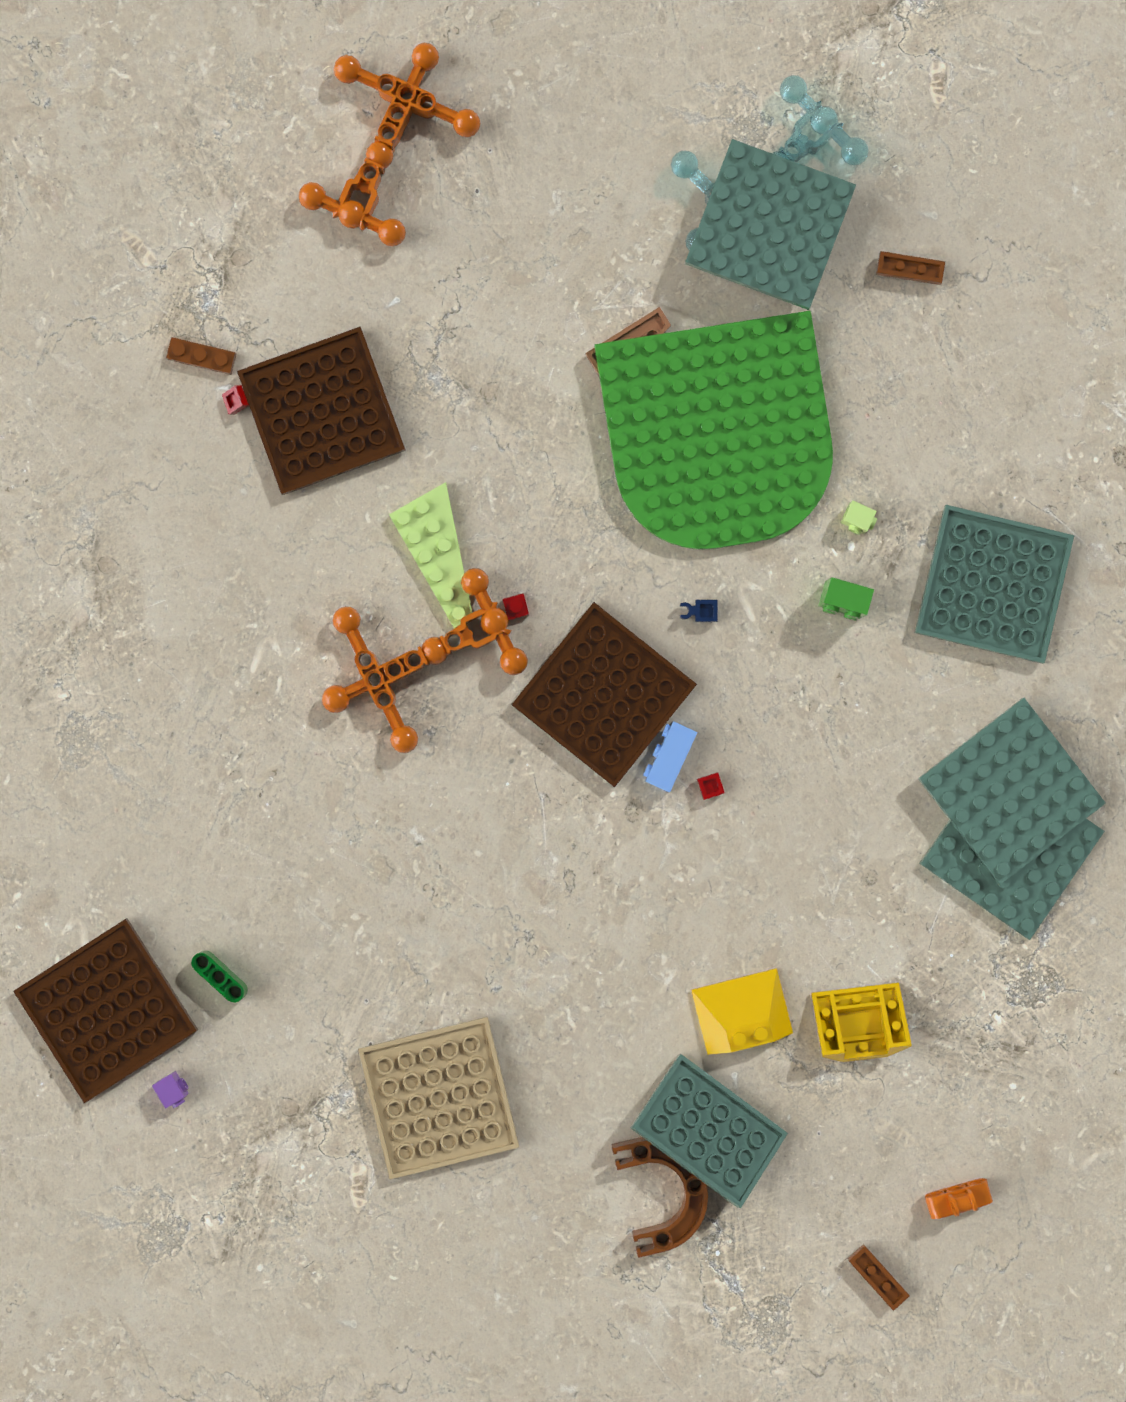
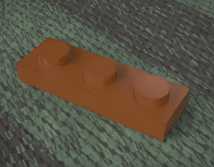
(910, 268)
(201, 356)
(878, 1277)

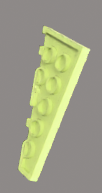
(432, 539)

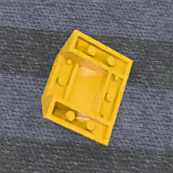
(742, 1012)
(861, 1022)

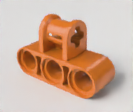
(958, 1198)

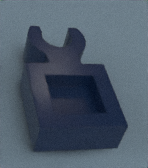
(703, 610)

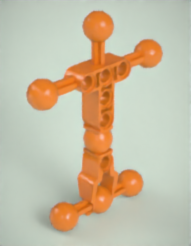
(380, 153)
(433, 651)

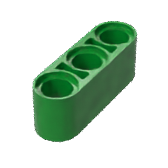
(208, 974)

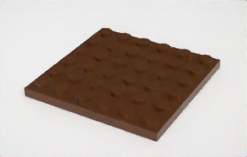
(321, 410)
(604, 694)
(105, 1010)

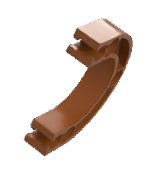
(689, 1216)

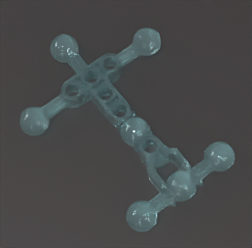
(823, 121)

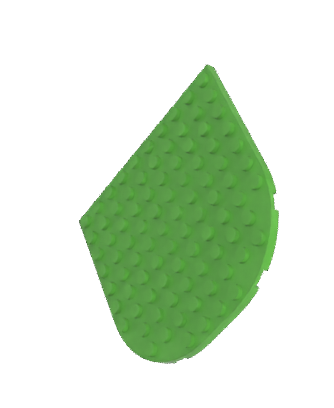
(718, 429)

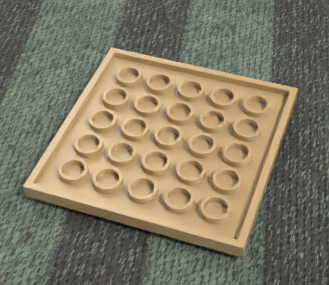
(438, 1097)

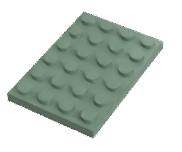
(709, 1131)

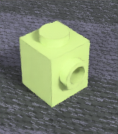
(859, 518)

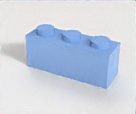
(669, 756)

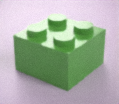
(845, 598)

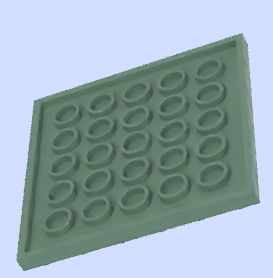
(770, 224)
(994, 584)
(1011, 790)
(1029, 893)

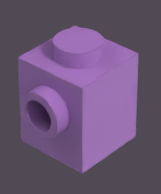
(171, 1090)

